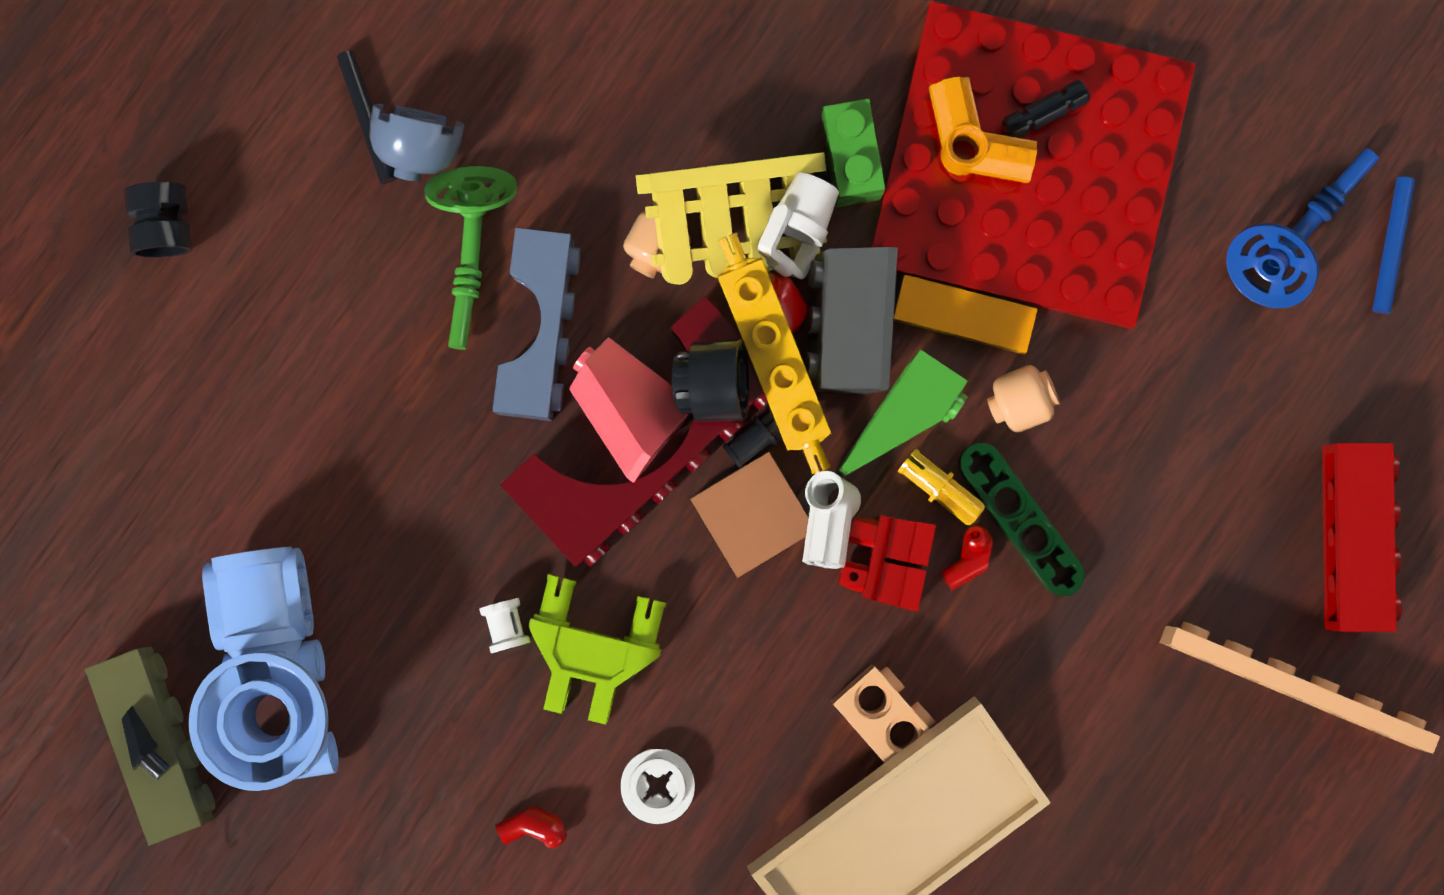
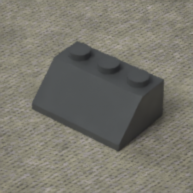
(851, 320)

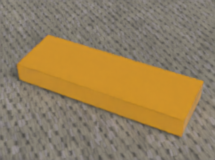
(964, 314)

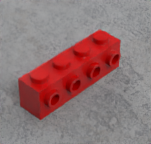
(1360, 537)

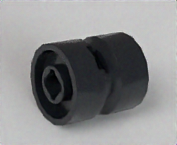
(157, 219)

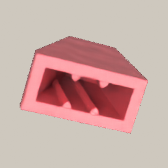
(626, 405)

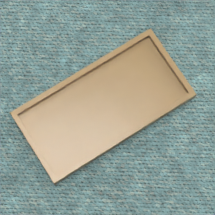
(911, 817)

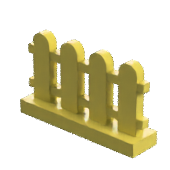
(714, 213)

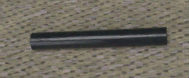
(363, 109)

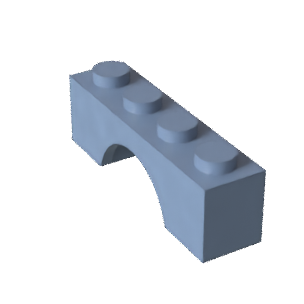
(529, 383)

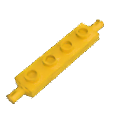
(774, 353)

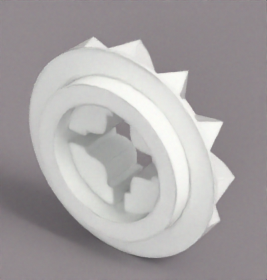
(657, 808)

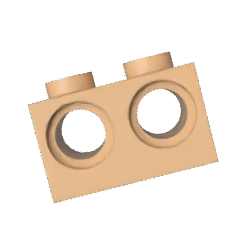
(876, 724)

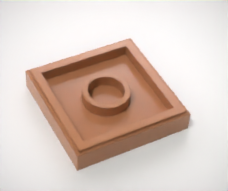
(752, 514)

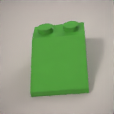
(917, 401)

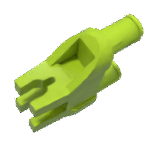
(589, 654)

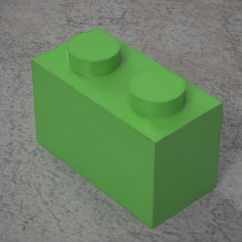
(852, 152)

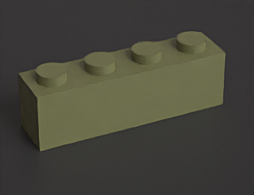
(178, 798)

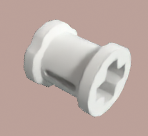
(504, 625)

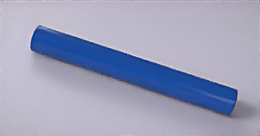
(1393, 245)

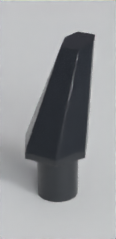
(142, 746)

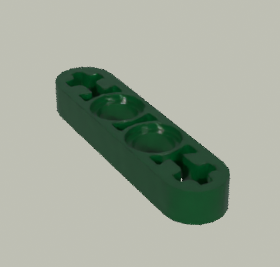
(1027, 514)

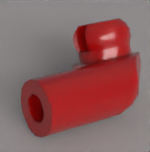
(974, 558)
(535, 823)

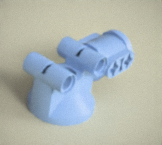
(260, 616)

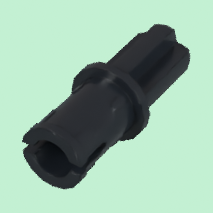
(753, 439)

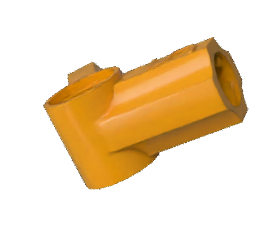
(958, 121)

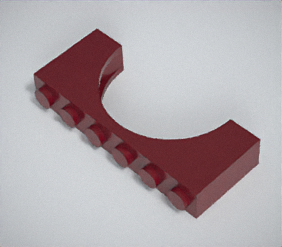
(586, 515)

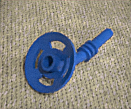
(1282, 252)

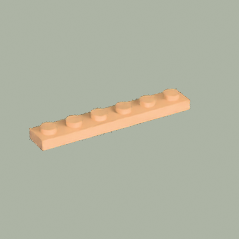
(1317, 692)

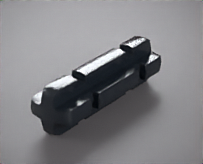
(1046, 110)

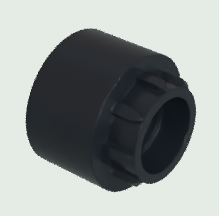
(712, 380)

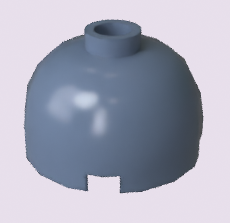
(414, 141)

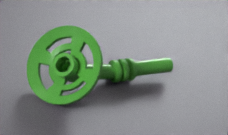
(472, 205)

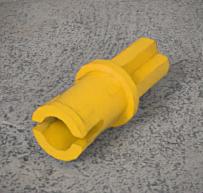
(942, 487)

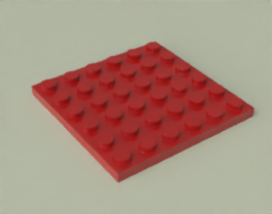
(1099, 181)

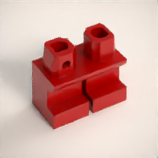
(892, 540)

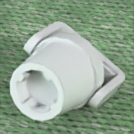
(802, 216)

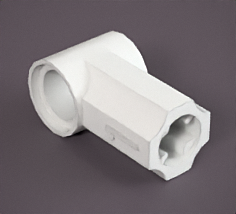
(829, 524)

